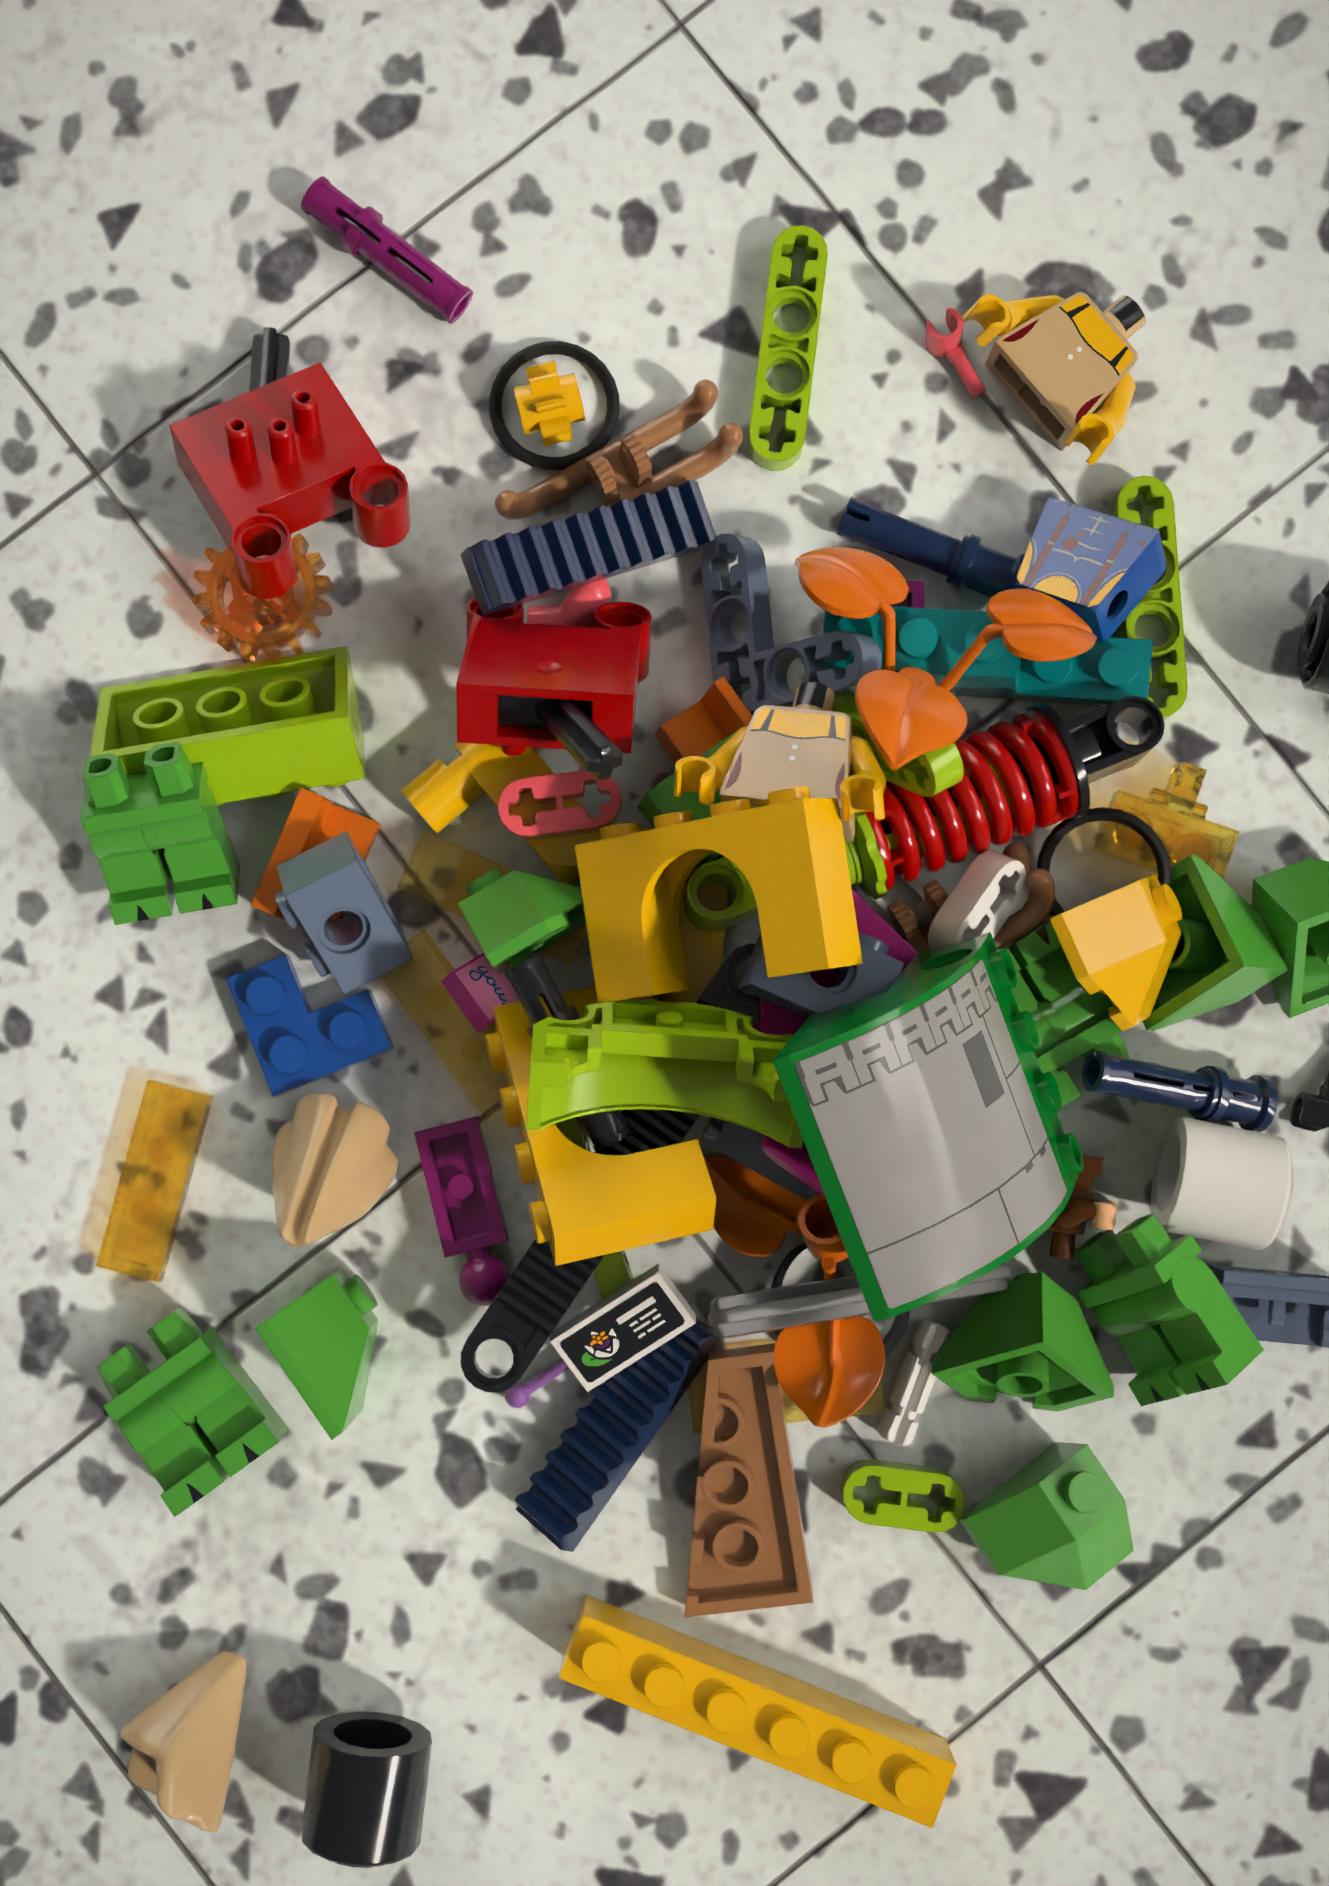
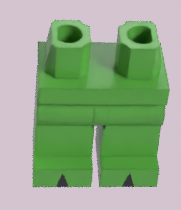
(158, 835)
(1064, 1013)
(1164, 1311)
(192, 1414)

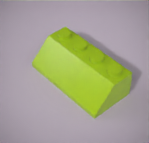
(250, 723)

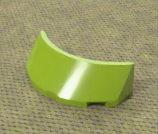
(659, 1059)

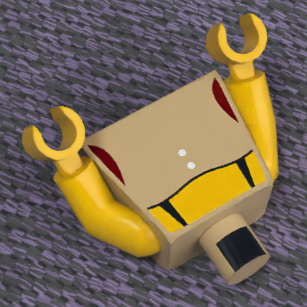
(1064, 362)
(791, 750)

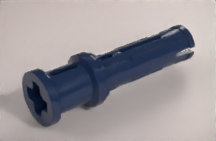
(963, 561)
(1205, 1093)

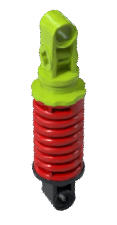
(1011, 782)

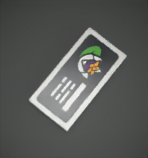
(623, 1327)

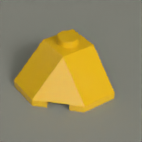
(1123, 946)

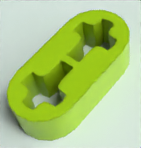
(899, 1511)

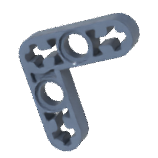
(768, 664)

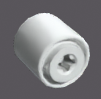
(1222, 1183)

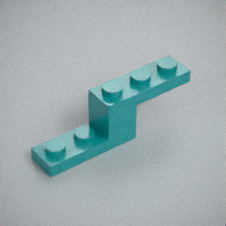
(940, 637)

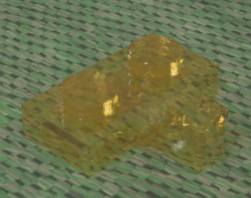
(1176, 821)

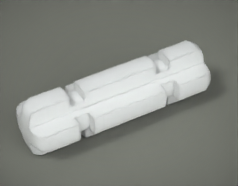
(913, 1383)

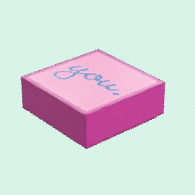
(478, 989)

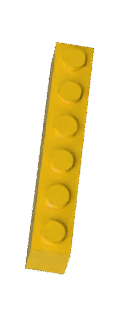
(758, 1711)

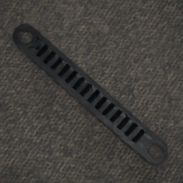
(538, 1290)

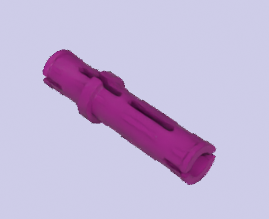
(332, 206)

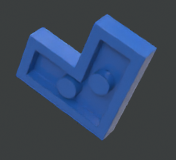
(299, 1043)

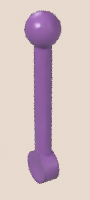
(519, 1393)

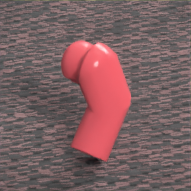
(576, 609)

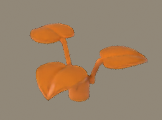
(907, 709)
(820, 1366)

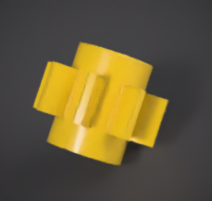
(549, 403)

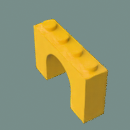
(785, 850)
(590, 1199)

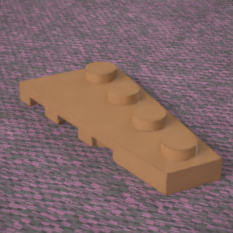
(747, 1504)

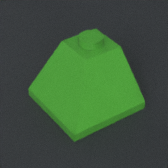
(327, 1347)

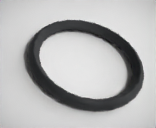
(523, 357)
(1112, 815)

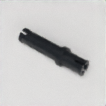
(532, 980)

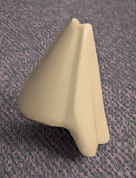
(328, 1167)
(189, 1741)

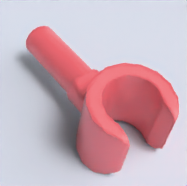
(950, 347)

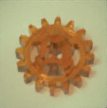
(251, 614)

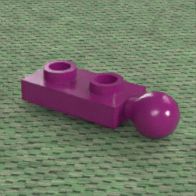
(465, 1204)

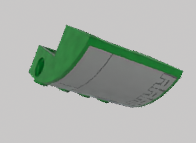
(931, 1125)

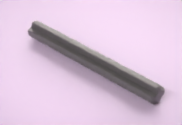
(817, 1303)

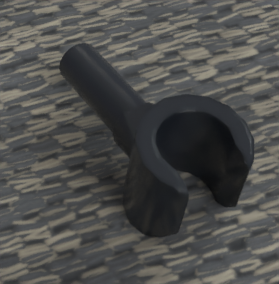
(1310, 1110)

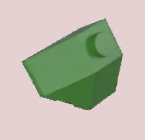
(520, 915)
(1297, 916)
(1221, 949)
(1025, 1346)
(1054, 1520)

